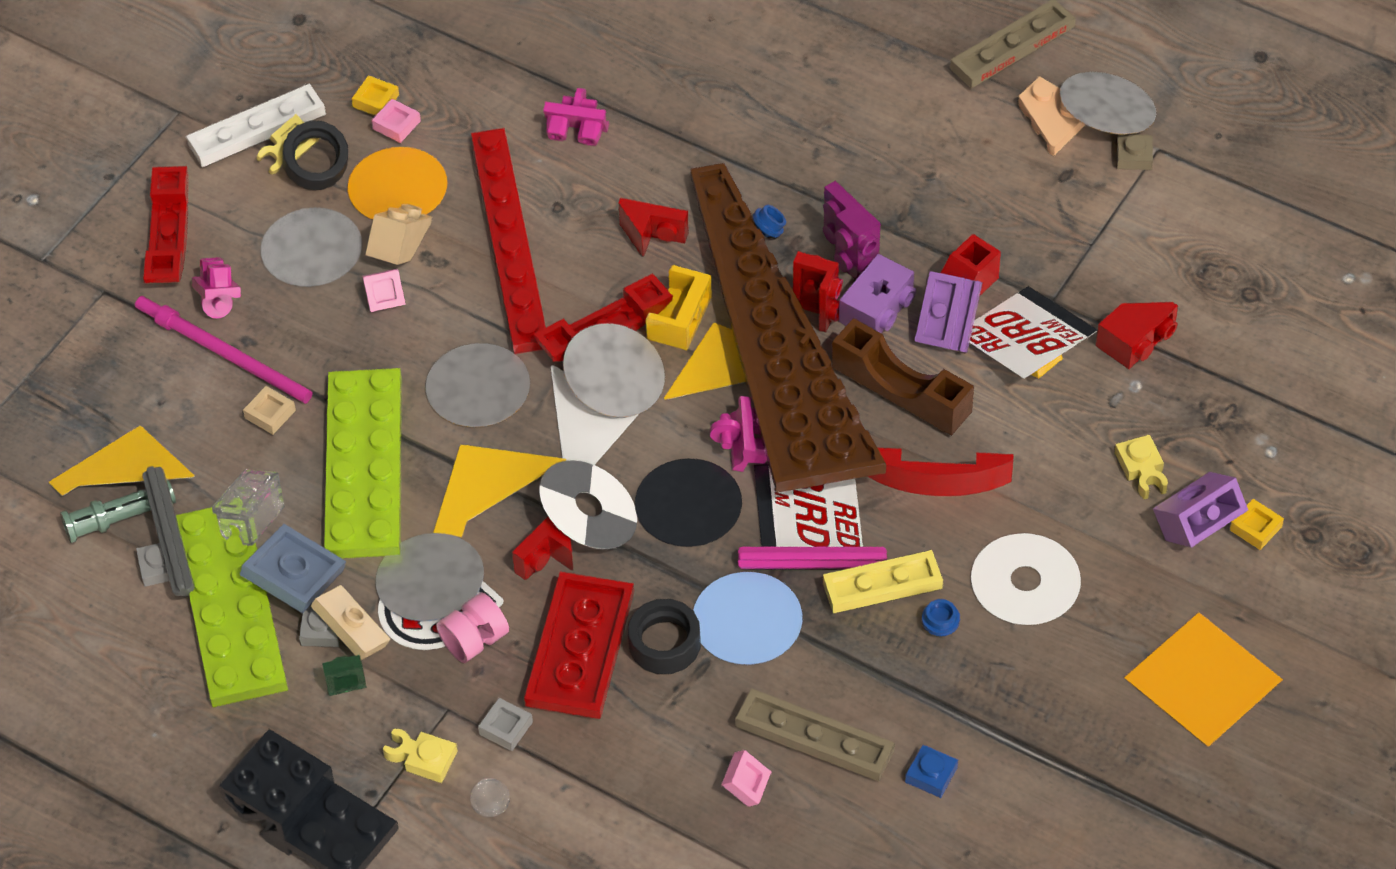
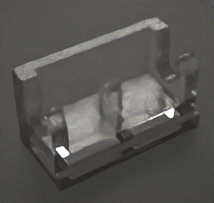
(250, 505)

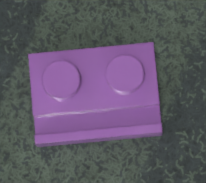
(948, 311)

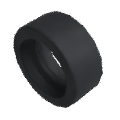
(320, 130)
(670, 660)

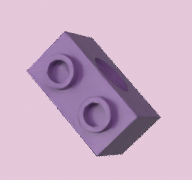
(1200, 509)

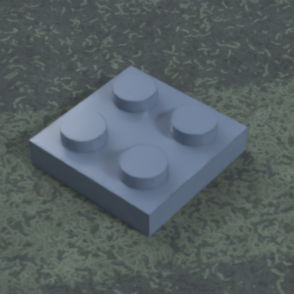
(293, 568)

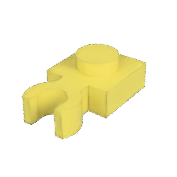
(279, 138)
(1142, 461)
(425, 756)

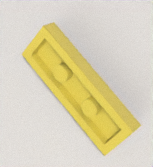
(882, 581)

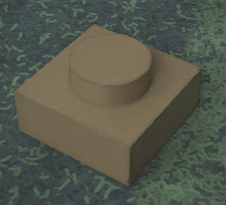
(1134, 152)

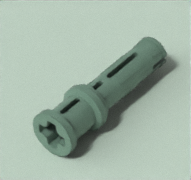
(100, 515)

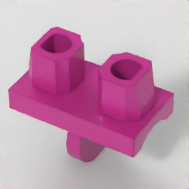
(576, 113)
(215, 287)
(737, 433)

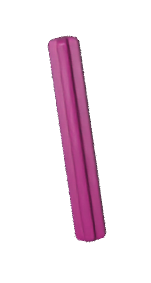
(809, 557)

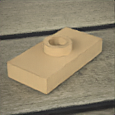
(350, 622)

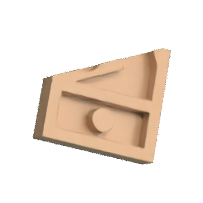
(1048, 115)

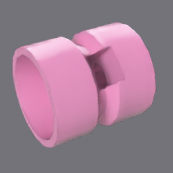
(477, 624)

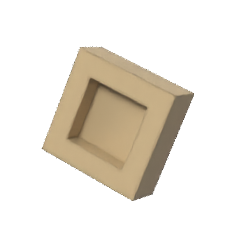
(269, 410)

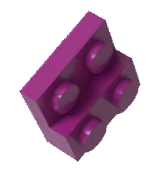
(850, 229)

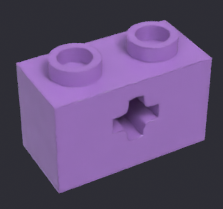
(878, 294)

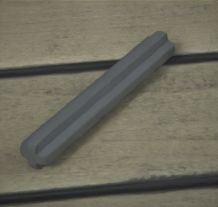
(168, 531)

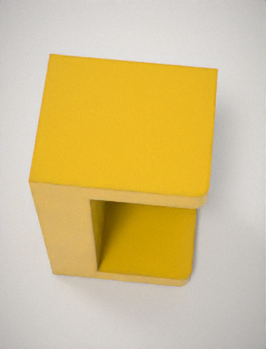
(681, 318)

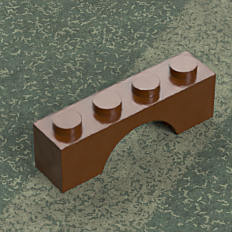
(867, 359)

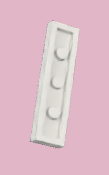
(253, 125)

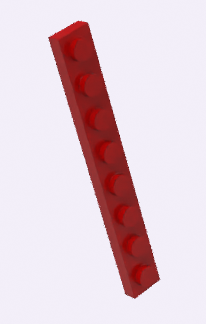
(509, 238)

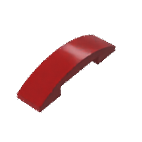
(168, 225)
(631, 311)
(945, 479)

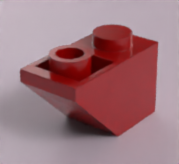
(975, 261)
(1135, 330)

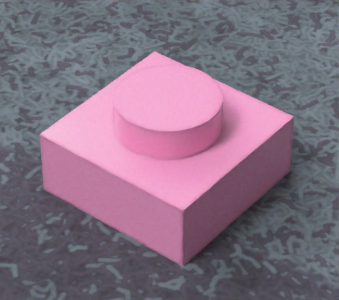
(396, 120)
(383, 290)
(746, 778)

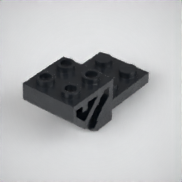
(305, 806)

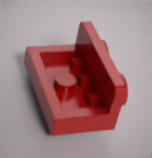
(817, 287)

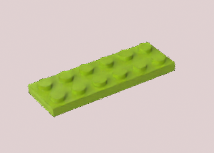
(363, 463)
(229, 614)

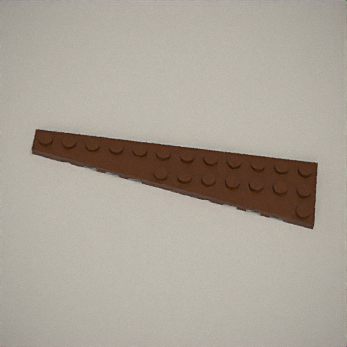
(798, 401)

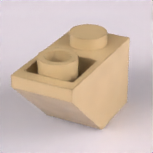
(397, 233)

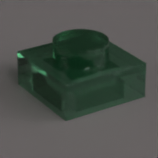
(344, 674)

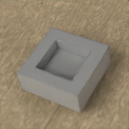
(152, 565)
(315, 631)
(505, 724)

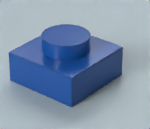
(931, 771)

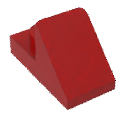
(649, 220)
(538, 547)

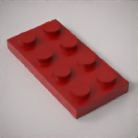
(579, 645)

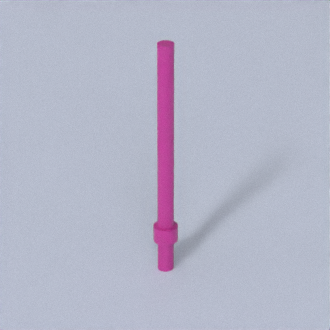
(170, 319)

